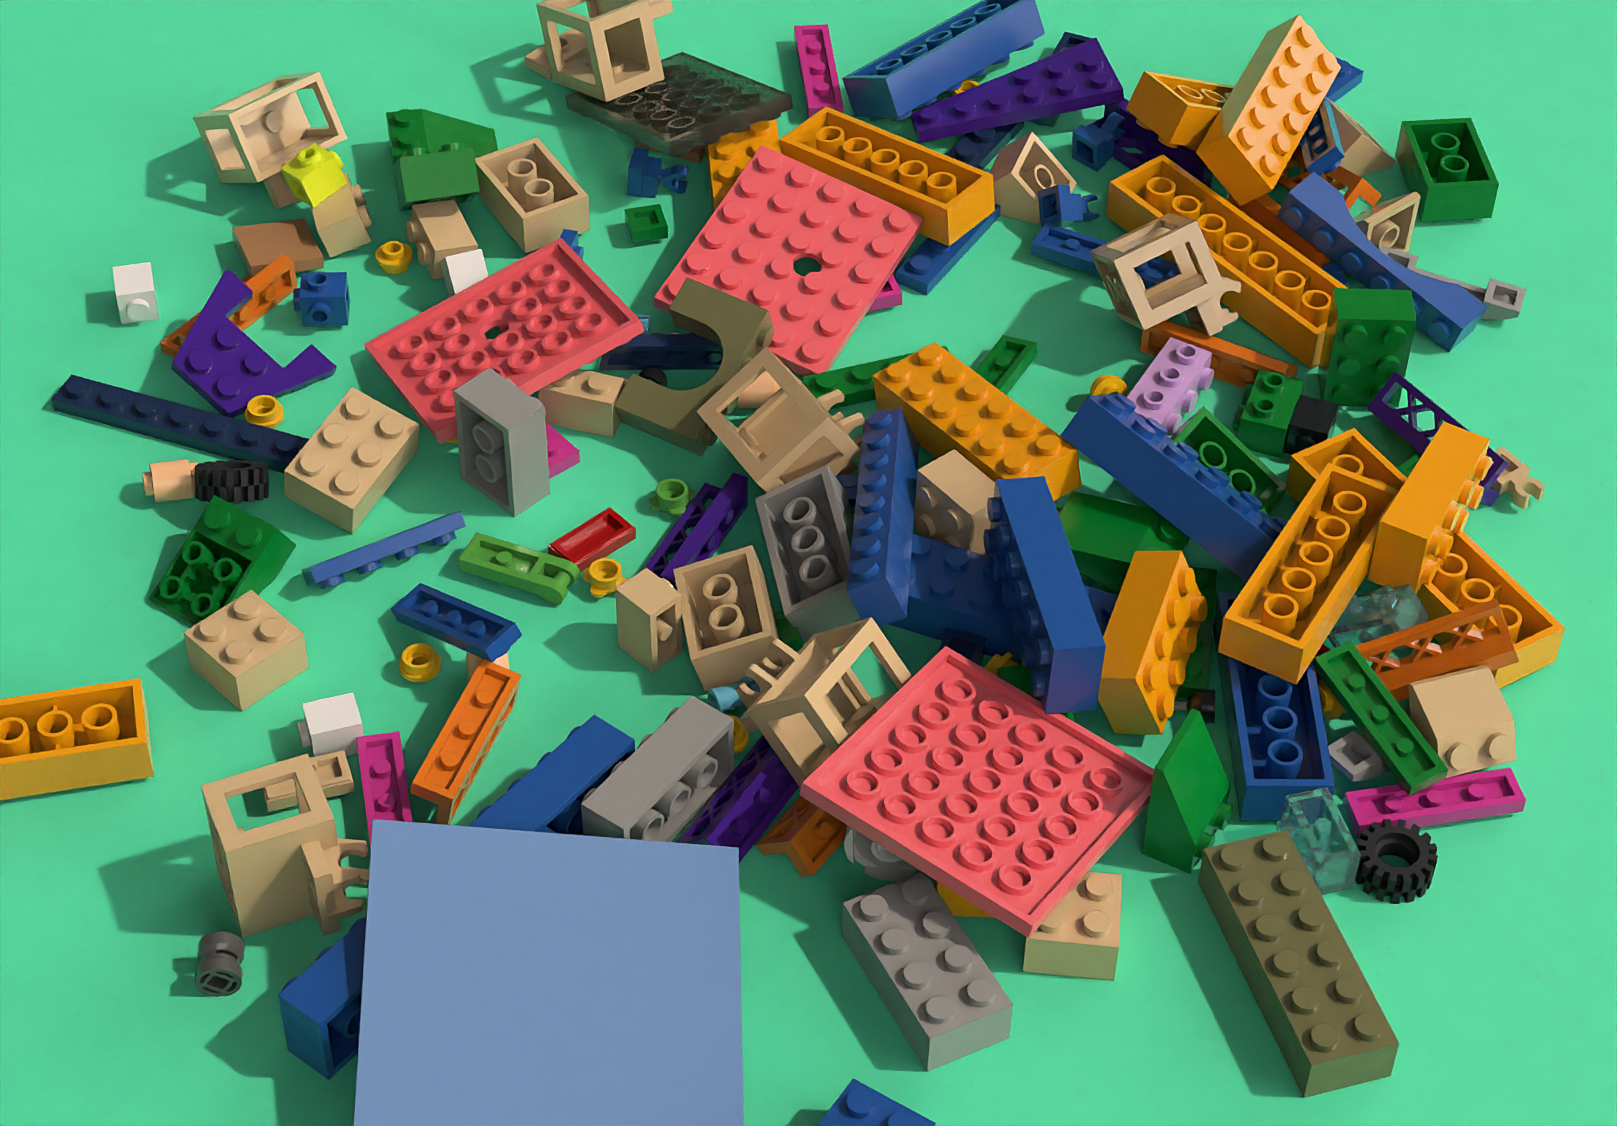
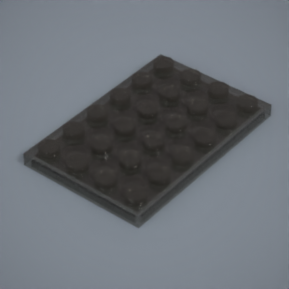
(687, 107)

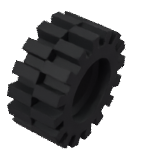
(232, 480)
(1401, 843)

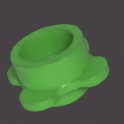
(672, 497)

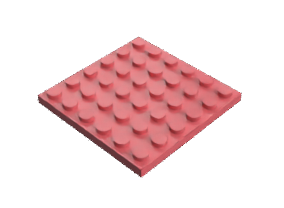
(983, 789)

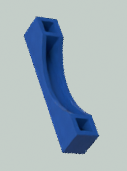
(1322, 218)

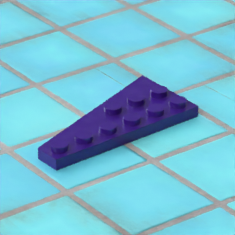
(1045, 88)

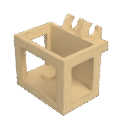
(619, 44)
(266, 130)
(1186, 291)
(788, 432)
(815, 696)
(287, 865)

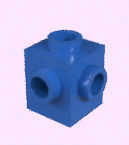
(323, 299)

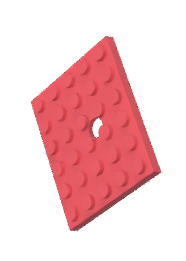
(790, 213)
(553, 321)

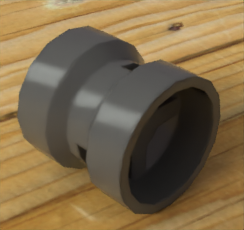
(220, 964)

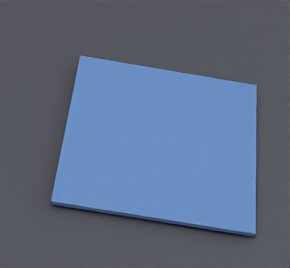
(548, 981)

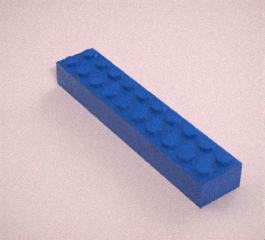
(325, 1001)

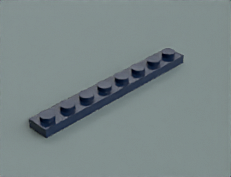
(177, 423)

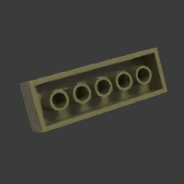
(1297, 964)

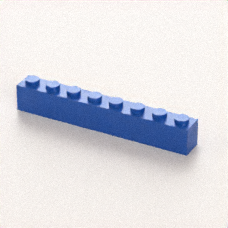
(884, 518)

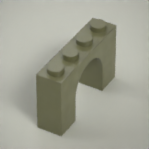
(727, 321)

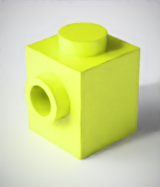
(314, 174)

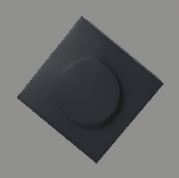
(1310, 424)

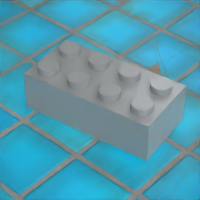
(809, 549)
(665, 778)
(926, 971)

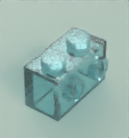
(1378, 615)
(1321, 839)

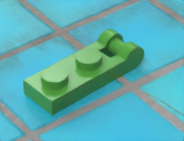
(519, 567)

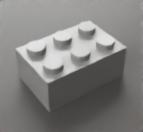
(502, 441)

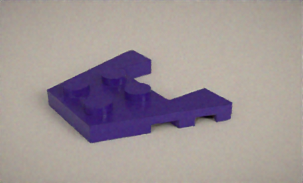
(231, 367)

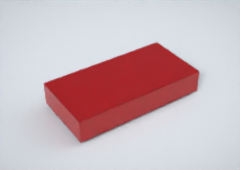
(594, 539)

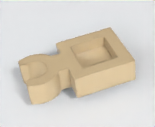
(1516, 480)

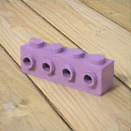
(1172, 384)

